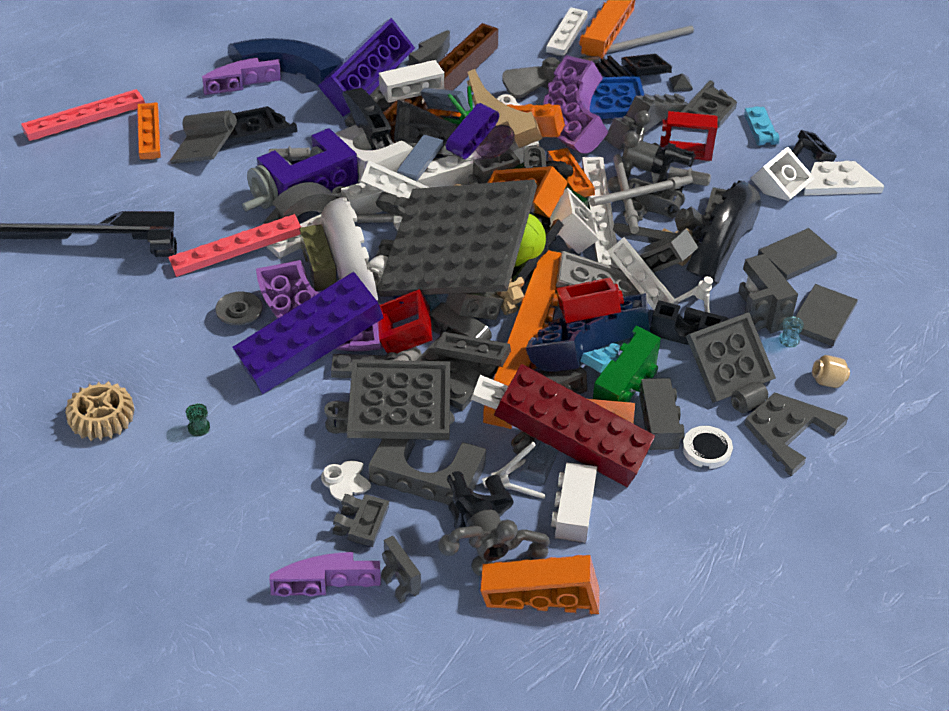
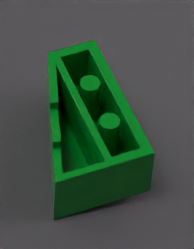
(637, 362)

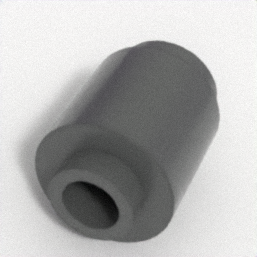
(749, 397)

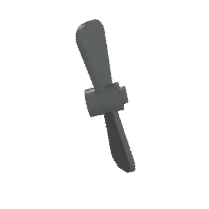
(525, 80)

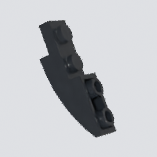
(369, 117)

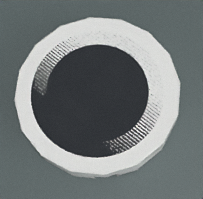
(707, 447)

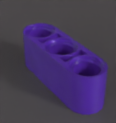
(472, 131)

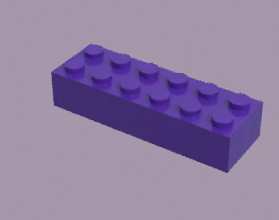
(361, 68)
(308, 332)

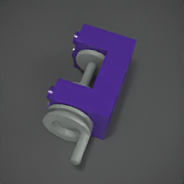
(330, 164)

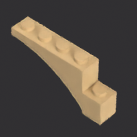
(522, 123)

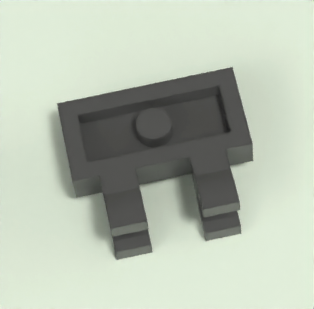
(367, 522)
(399, 563)

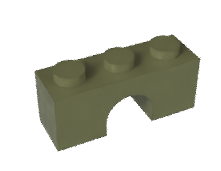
(318, 254)

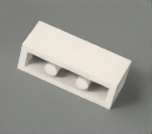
(410, 80)
(574, 502)

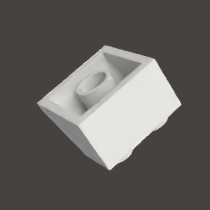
(783, 176)
(578, 221)

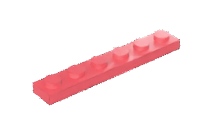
(82, 115)
(235, 245)

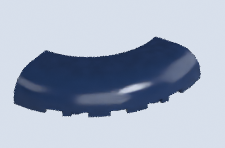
(293, 56)
(564, 343)

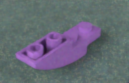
(240, 73)
(315, 573)

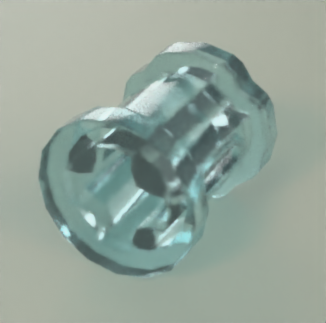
(792, 329)

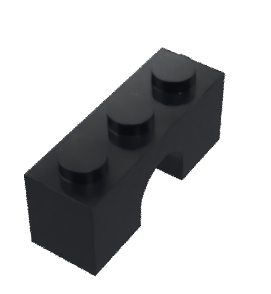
(671, 326)

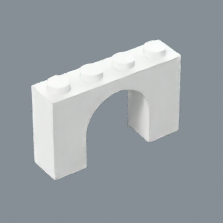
(388, 157)

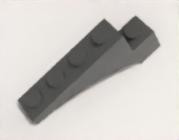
(656, 106)

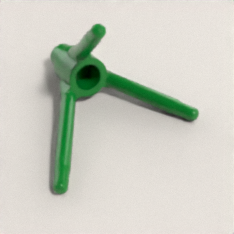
(463, 113)

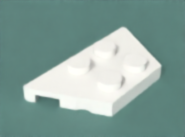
(841, 178)

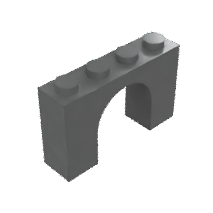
(391, 470)

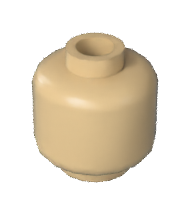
(830, 371)

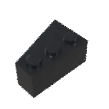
(415, 122)

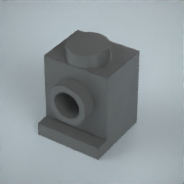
(690, 219)

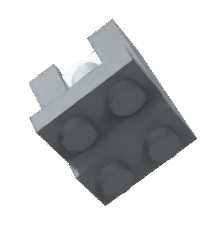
(767, 294)

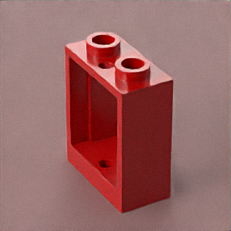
(696, 121)
(589, 300)
(411, 333)

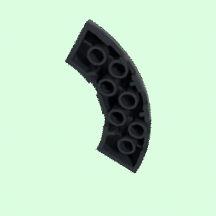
(721, 235)

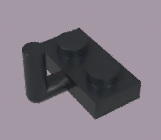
(813, 143)

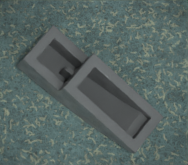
(431, 49)

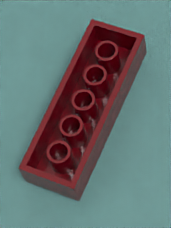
(574, 425)

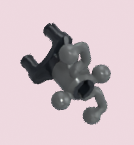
(649, 156)
(479, 520)

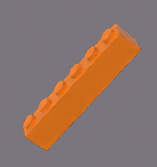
(606, 27)

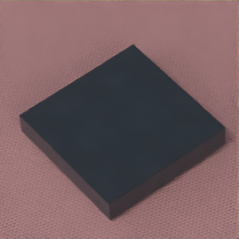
(646, 64)

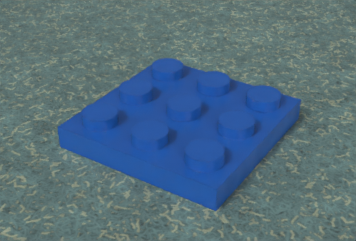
(615, 96)

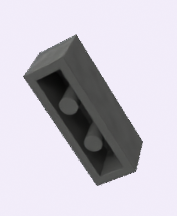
(668, 251)
(661, 413)

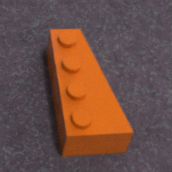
(549, 186)
(542, 584)

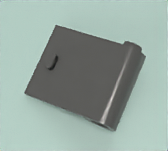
(204, 135)

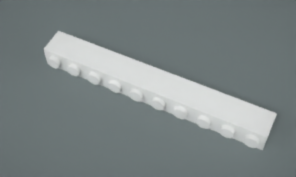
(439, 173)

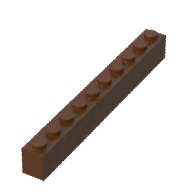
(455, 65)

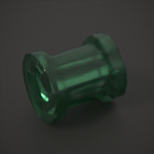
(197, 418)

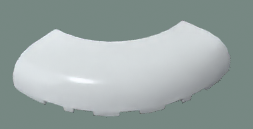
(345, 242)

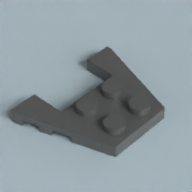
(783, 420)

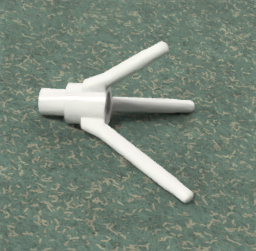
(701, 292)
(514, 464)

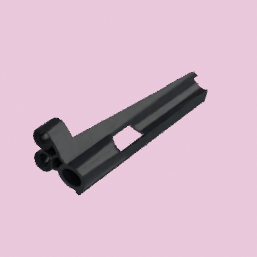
(152, 226)

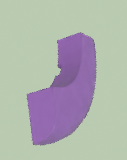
(573, 90)
(287, 287)

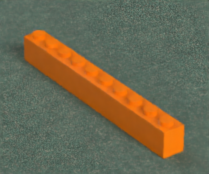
(533, 315)

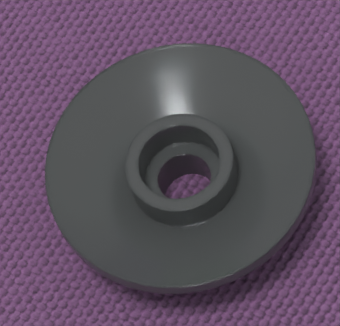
(238, 308)

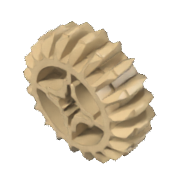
(100, 416)

